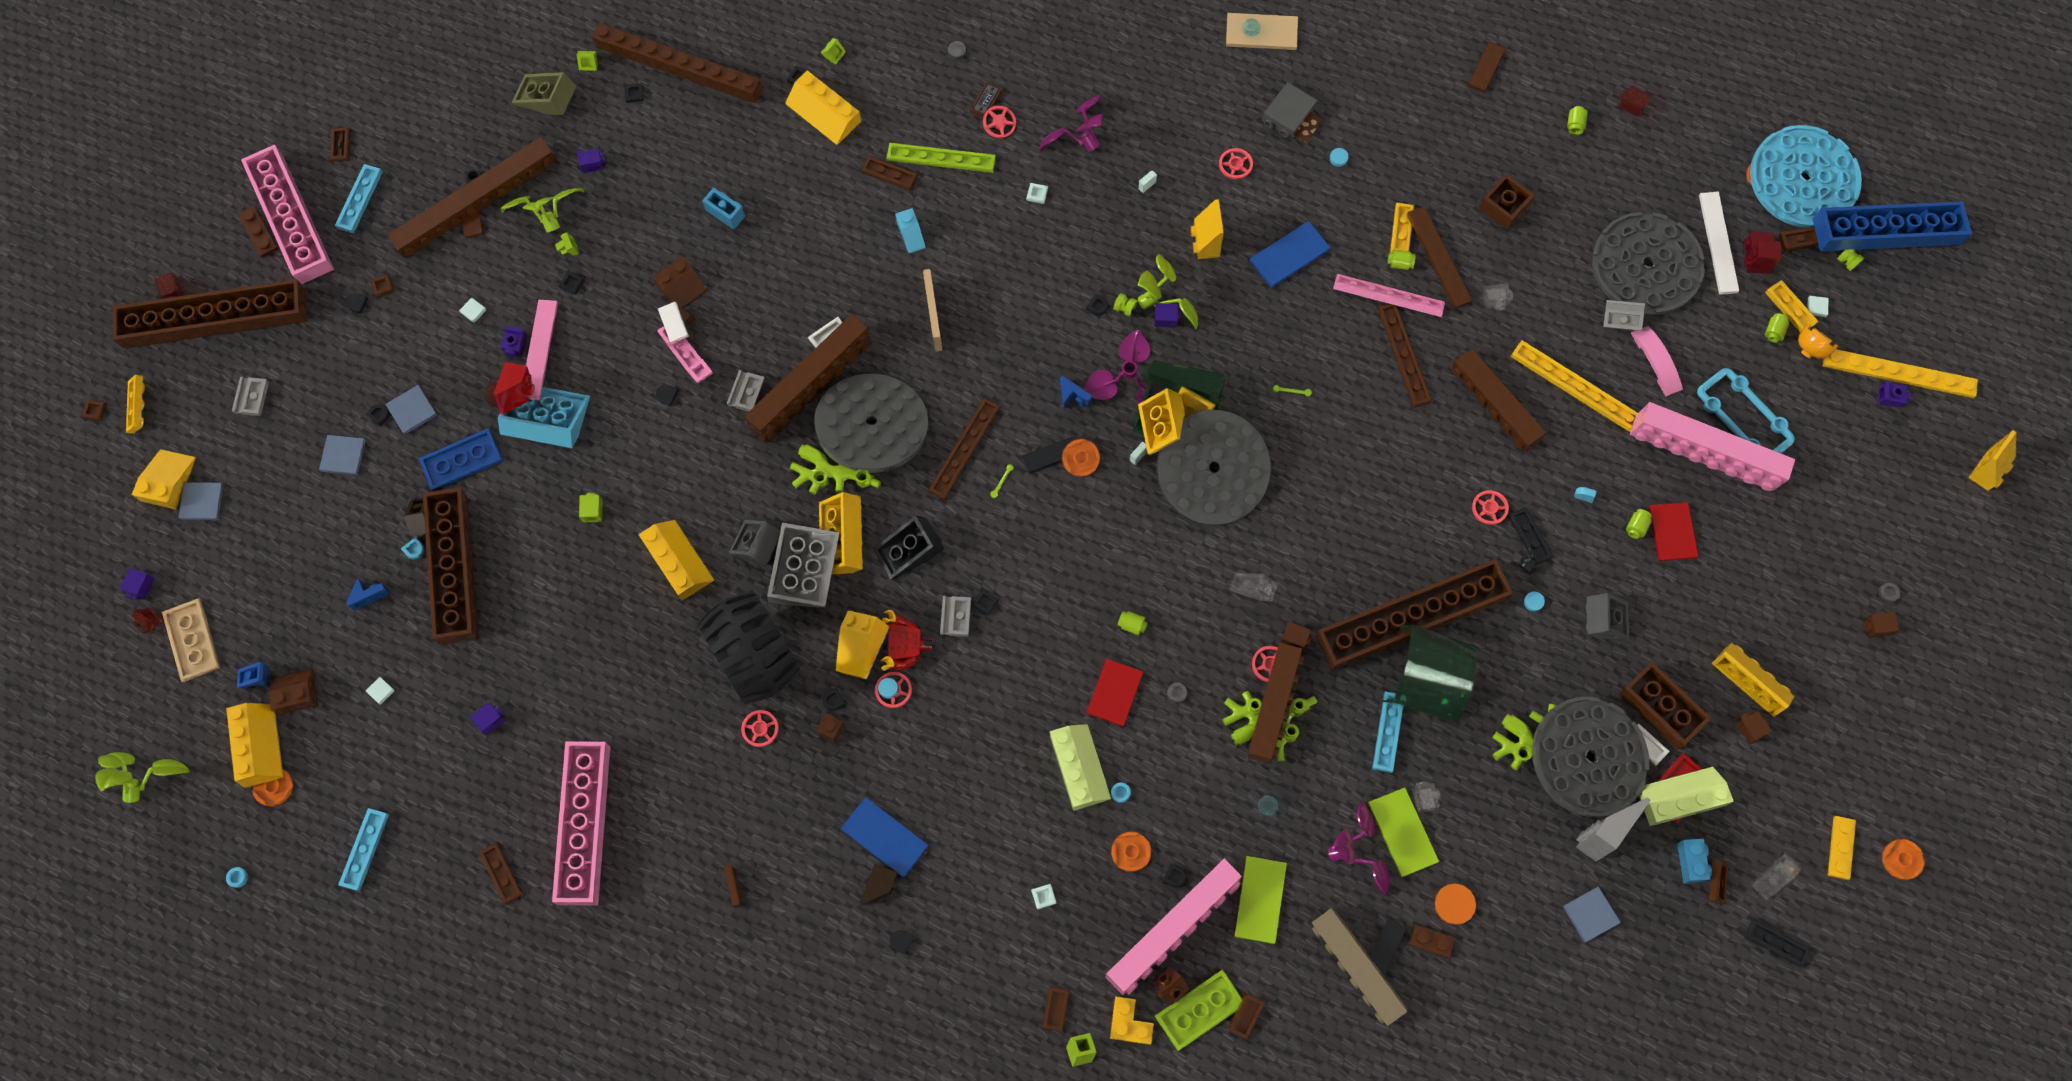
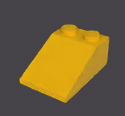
(1208, 232)
(1162, 419)
(1995, 463)
(164, 479)
(859, 643)

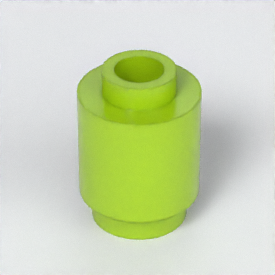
(1577, 120)
(1401, 259)
(1777, 328)
(1639, 524)
(1132, 622)

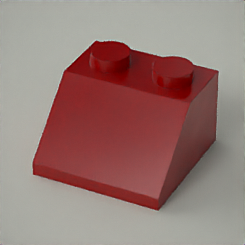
(513, 387)

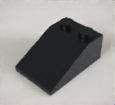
(908, 547)

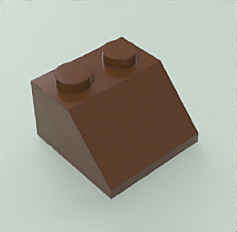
(679, 283)
(293, 692)

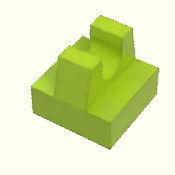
(833, 51)
(587, 60)
(567, 245)

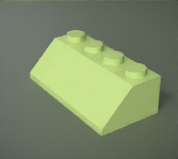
(1079, 766)
(1685, 795)

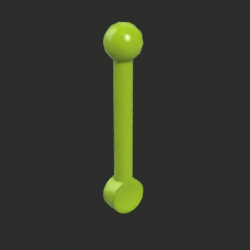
(1307, 392)
(994, 494)

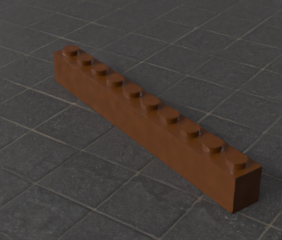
(677, 63)
(472, 196)

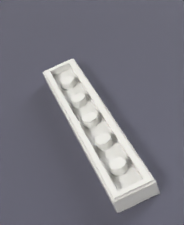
(1719, 243)

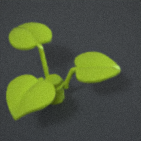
(547, 218)
(1153, 292)
(131, 787)

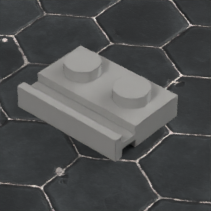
(1624, 315)
(746, 391)
(250, 396)
(955, 616)

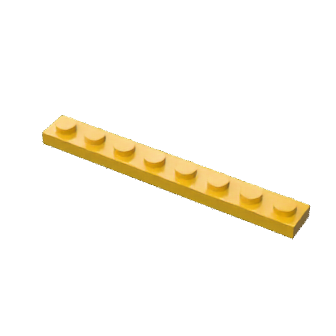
(1902, 373)
(1575, 385)

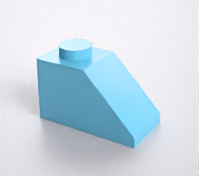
(910, 230)

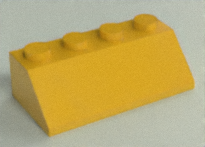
(823, 108)
(843, 515)
(676, 558)
(1753, 679)
(254, 744)

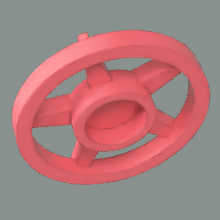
(999, 121)
(1235, 163)
(1490, 507)
(1266, 664)
(900, 692)
(760, 728)

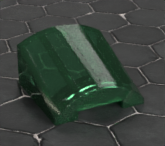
(1436, 674)

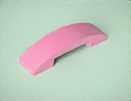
(687, 357)
(1659, 360)

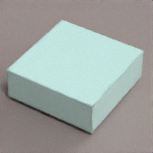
(1147, 181)
(1037, 193)
(1818, 306)
(472, 310)
(1138, 453)
(380, 690)
(1043, 896)

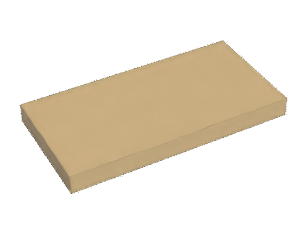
(1274, 32)
(932, 310)
(191, 640)

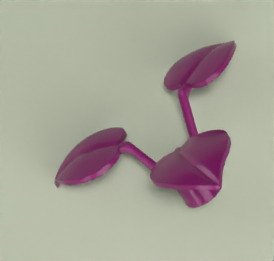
(1088, 137)
(1101, 382)
(1344, 849)

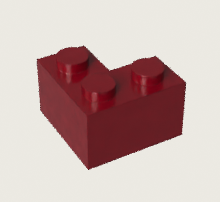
(1761, 252)

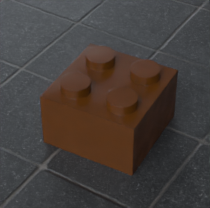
(1506, 201)

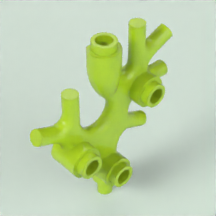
(825, 470)
(1246, 732)
(1525, 736)

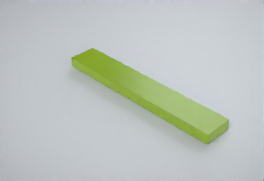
(941, 157)

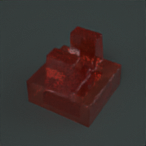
(146, 618)

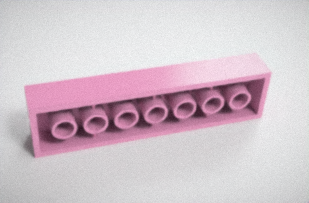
(287, 214)
(1712, 447)
(581, 823)
(1178, 922)

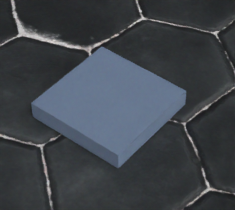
(411, 409)
(342, 455)
(200, 501)
(1591, 914)

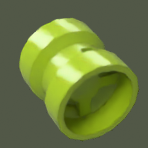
(1852, 258)
(1125, 304)

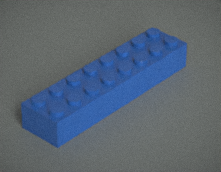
(1891, 226)

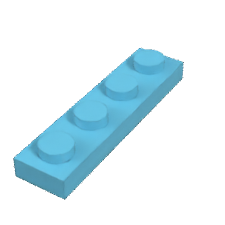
(358, 198)
(1387, 736)
(363, 849)

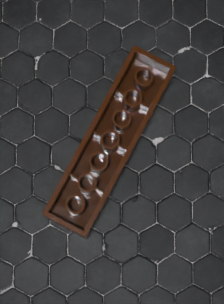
(808, 379)
(450, 566)

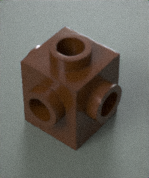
(1170, 986)

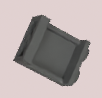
(1288, 110)

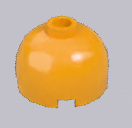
(1815, 343)

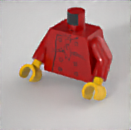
(904, 643)

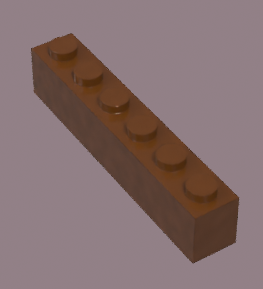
(1498, 400)
(1275, 703)

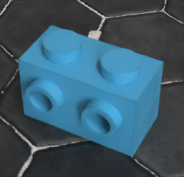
(723, 208)
(1694, 861)

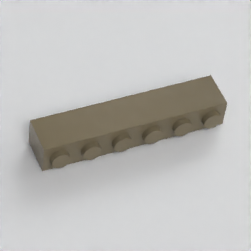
(1360, 967)

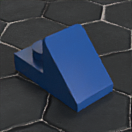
(1070, 390)
(361, 596)
(253, 675)

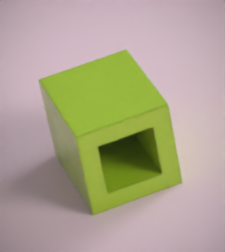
(590, 508)
(1081, 1049)

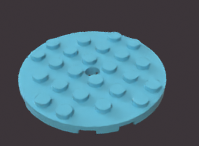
(1809, 150)

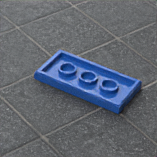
(1289, 254)
(460, 459)
(884, 837)

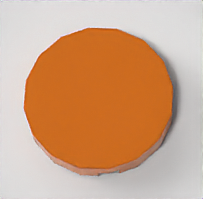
(1080, 457)
(275, 791)
(1136, 854)
(1904, 865)
(1455, 904)

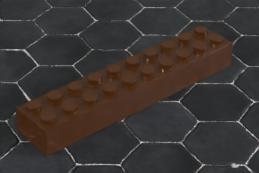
(209, 314)
(1426, 608)

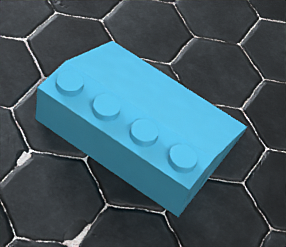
(547, 420)

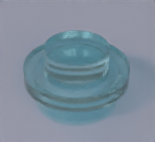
(1251, 27)
(1267, 805)

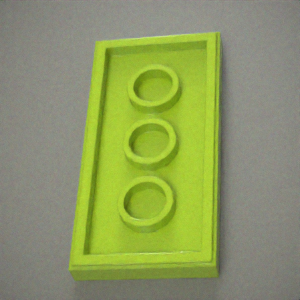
(1403, 832)
(1260, 900)
(1199, 1010)

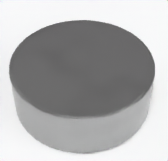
(957, 50)
(1889, 592)
(1177, 692)

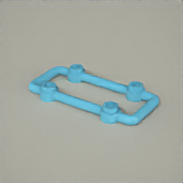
(1740, 384)

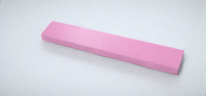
(1389, 295)
(540, 344)

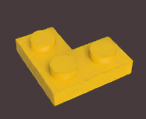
(1124, 1026)

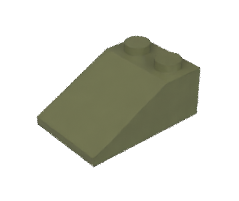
(545, 93)

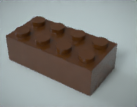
(1665, 706)

